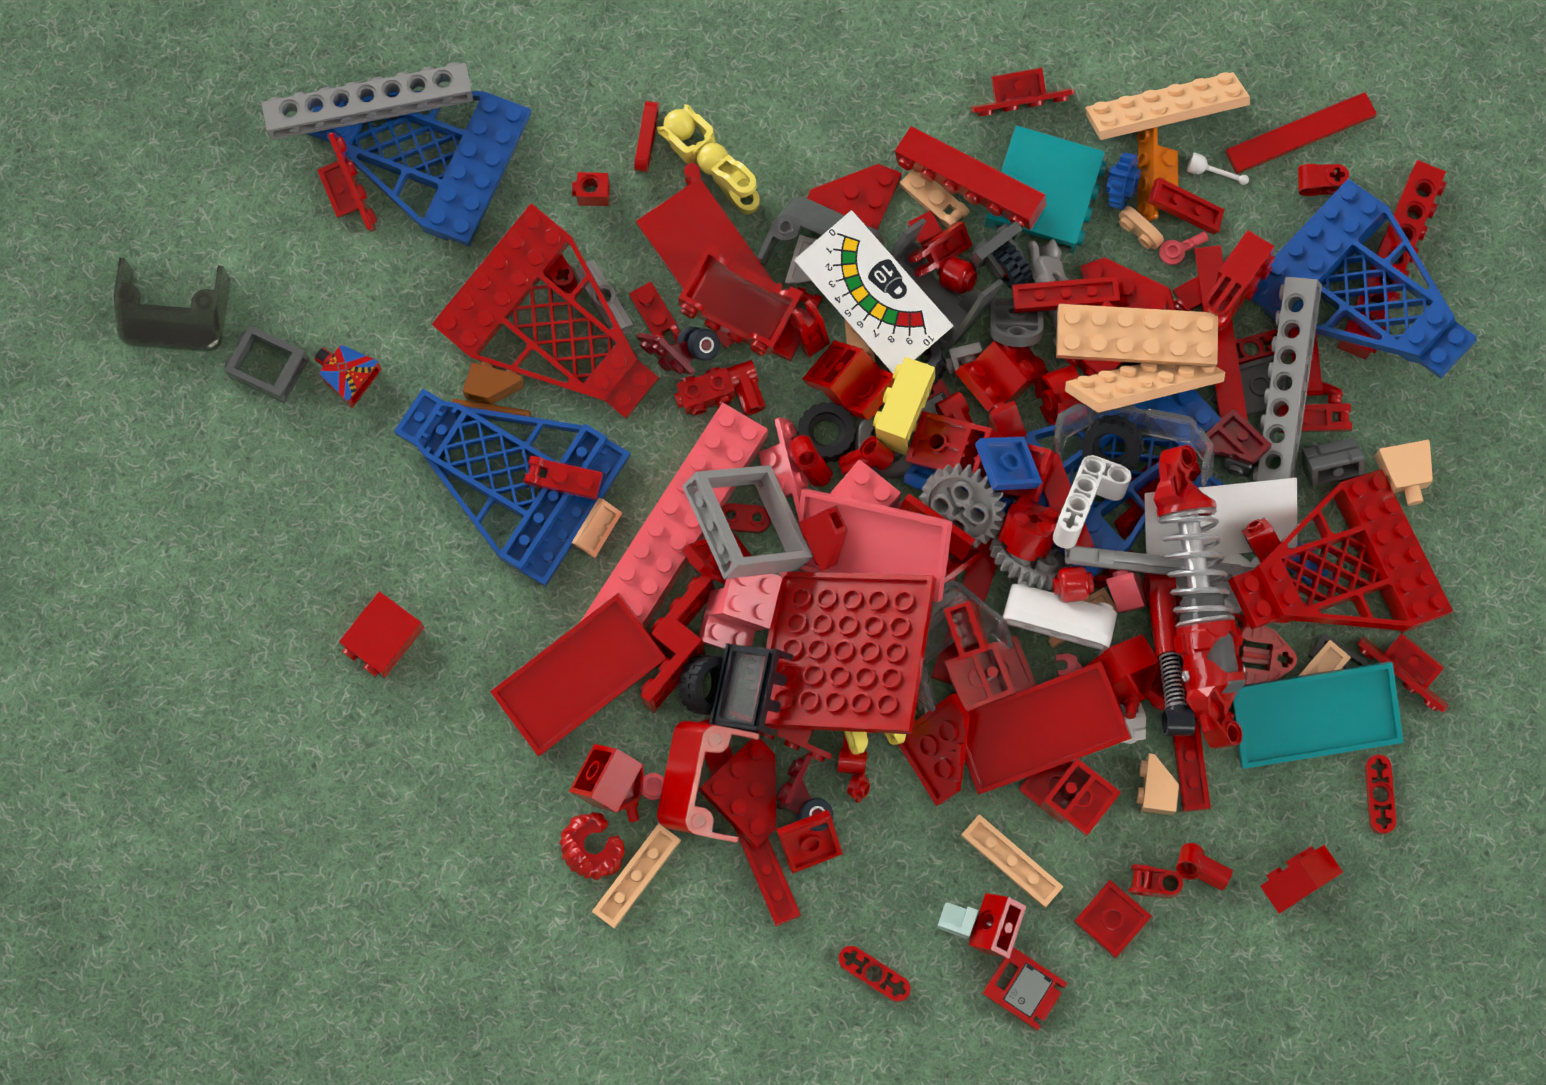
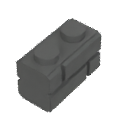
(1333, 462)

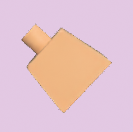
(1407, 468)

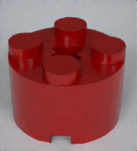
(1053, 394)
(1028, 529)

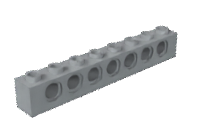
(357, 111)
(1306, 319)

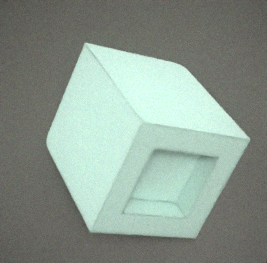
(957, 920)

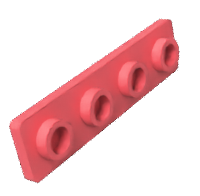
(780, 458)

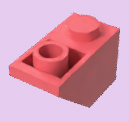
(1127, 591)

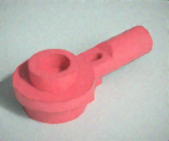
(1173, 252)
(652, 786)

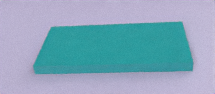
(1318, 715)

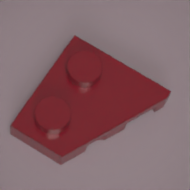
(1238, 439)

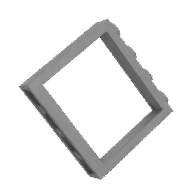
(720, 535)

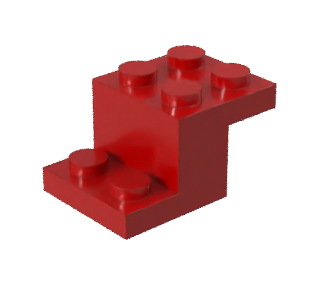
(1001, 373)
(850, 379)
(990, 674)
(1071, 794)

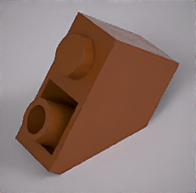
(489, 384)

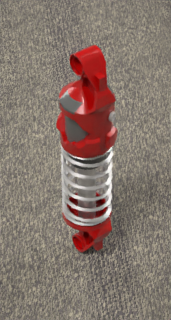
(1206, 630)

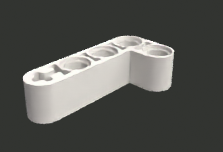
(1093, 478)

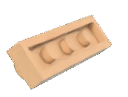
(1012, 861)
(636, 876)

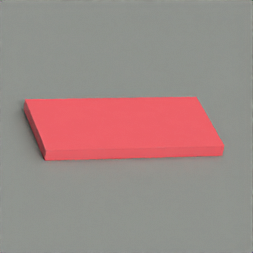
(883, 539)

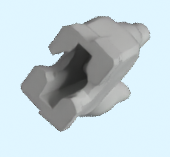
(1046, 262)

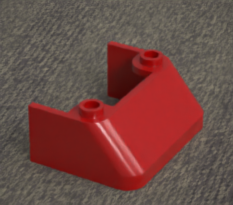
(683, 774)

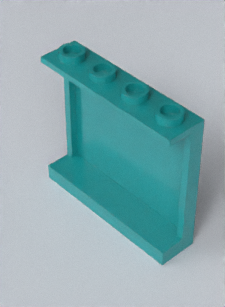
(1061, 172)

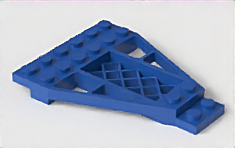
(471, 175)
(1328, 244)
(553, 517)
(1103, 536)

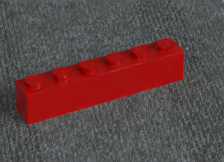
(970, 178)

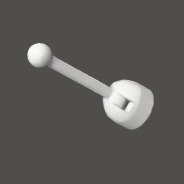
(1198, 164)

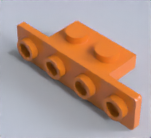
(1154, 163)

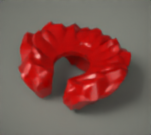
(581, 861)

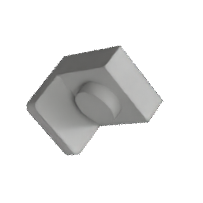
(961, 355)

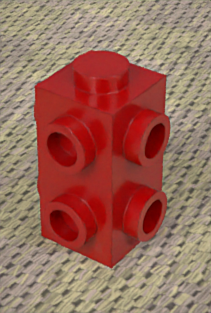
(704, 391)

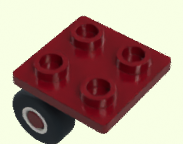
(691, 344)
(795, 795)

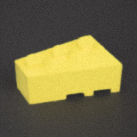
(904, 404)

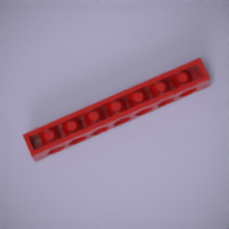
(1424, 178)

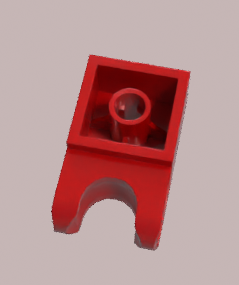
(1239, 277)

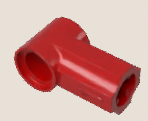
(745, 383)
(954, 407)
(871, 452)
(810, 461)
(850, 762)
(1194, 864)

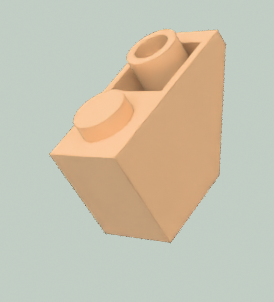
(1159, 788)

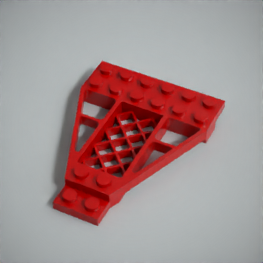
(504, 283)
(1390, 556)

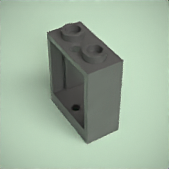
(288, 376)

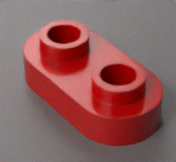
(743, 521)

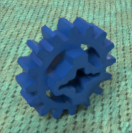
(1123, 180)

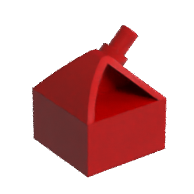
(1131, 671)
(610, 781)

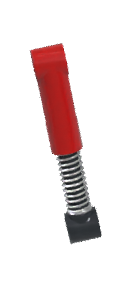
(1176, 716)

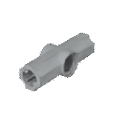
(606, 289)

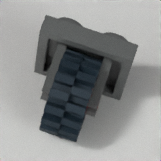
(1003, 256)

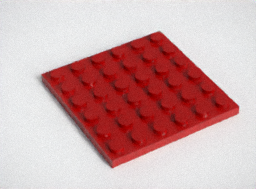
(853, 649)

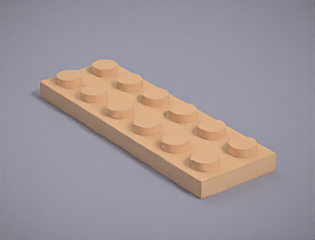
(1167, 105)
(1137, 335)
(1140, 384)

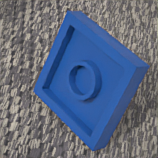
(1008, 463)

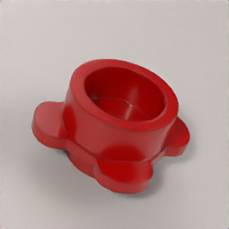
(858, 787)

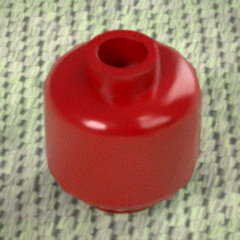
(957, 275)
(1073, 584)

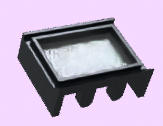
(746, 688)

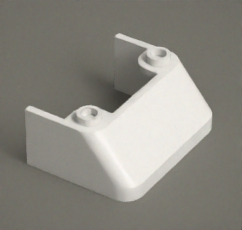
(1070, 621)

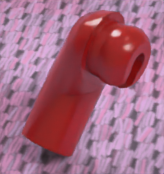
(1334, 393)

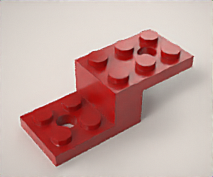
(961, 448)
(676, 641)

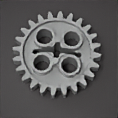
(979, 495)
(1042, 569)

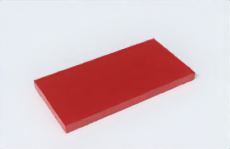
(685, 226)
(578, 674)
(1043, 727)

